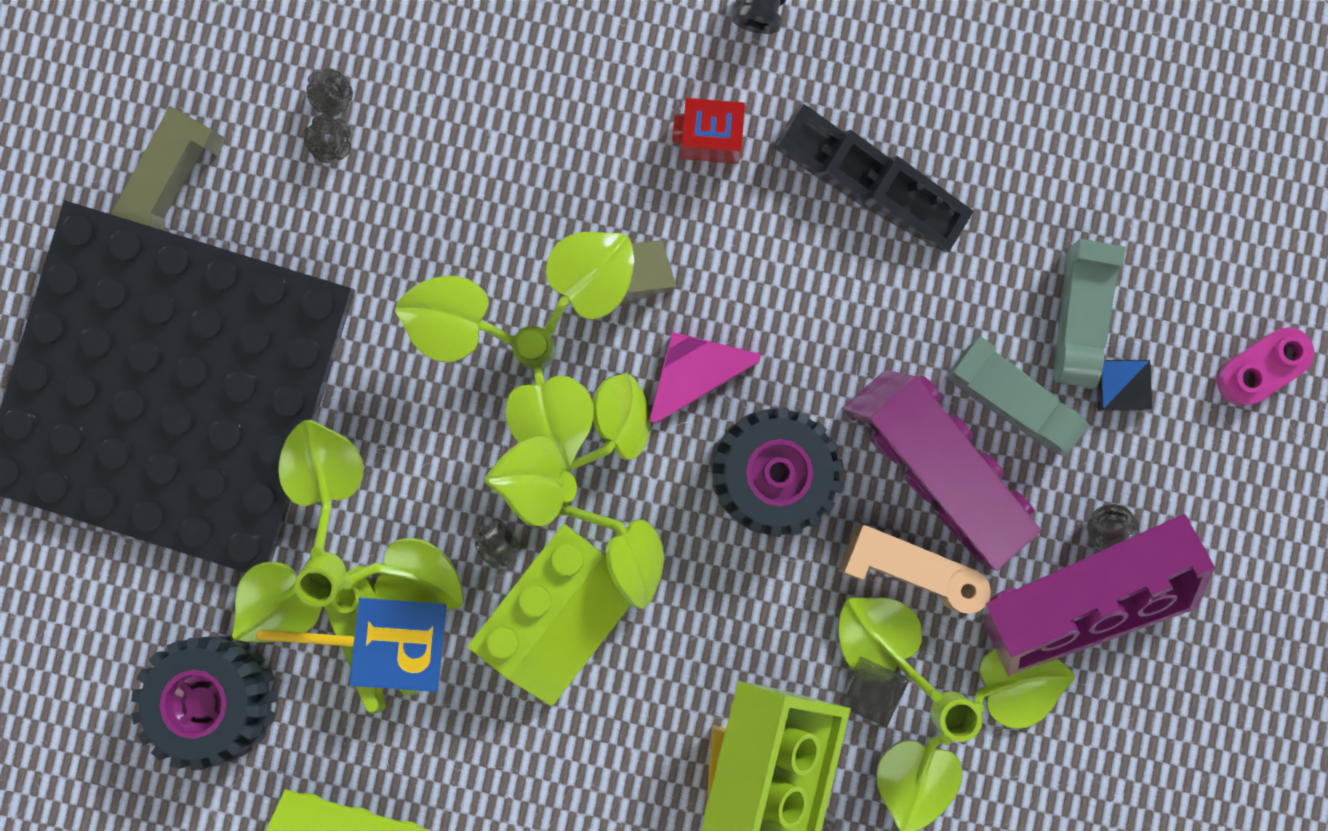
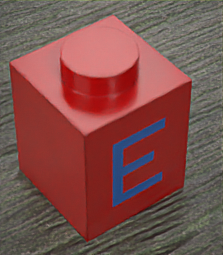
(710, 130)

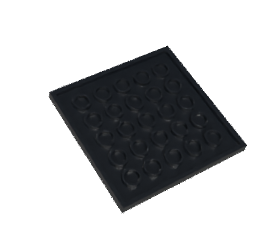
(165, 386)

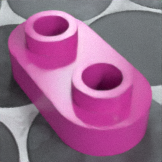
(1267, 364)

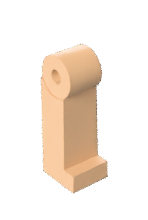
(955, 584)

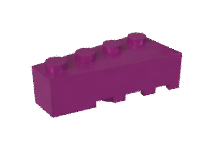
(945, 466)
(1100, 597)

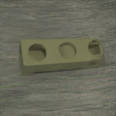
(165, 168)

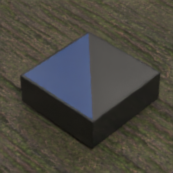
(1125, 386)

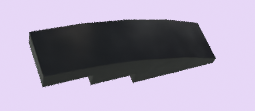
(873, 179)

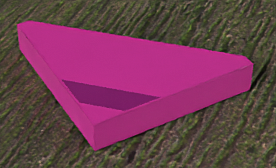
(695, 369)

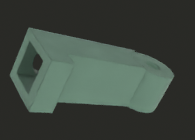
(1086, 311)
(1016, 397)

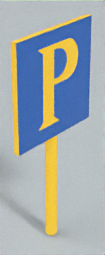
(393, 644)

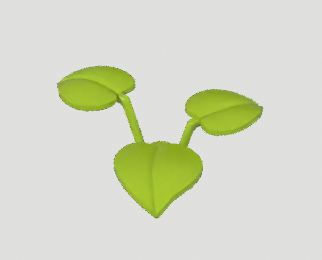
(447, 314)
(321, 467)
(540, 490)
(922, 780)

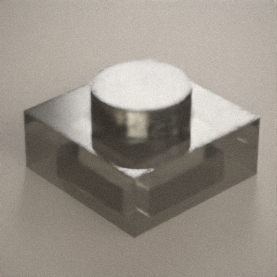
(873, 691)

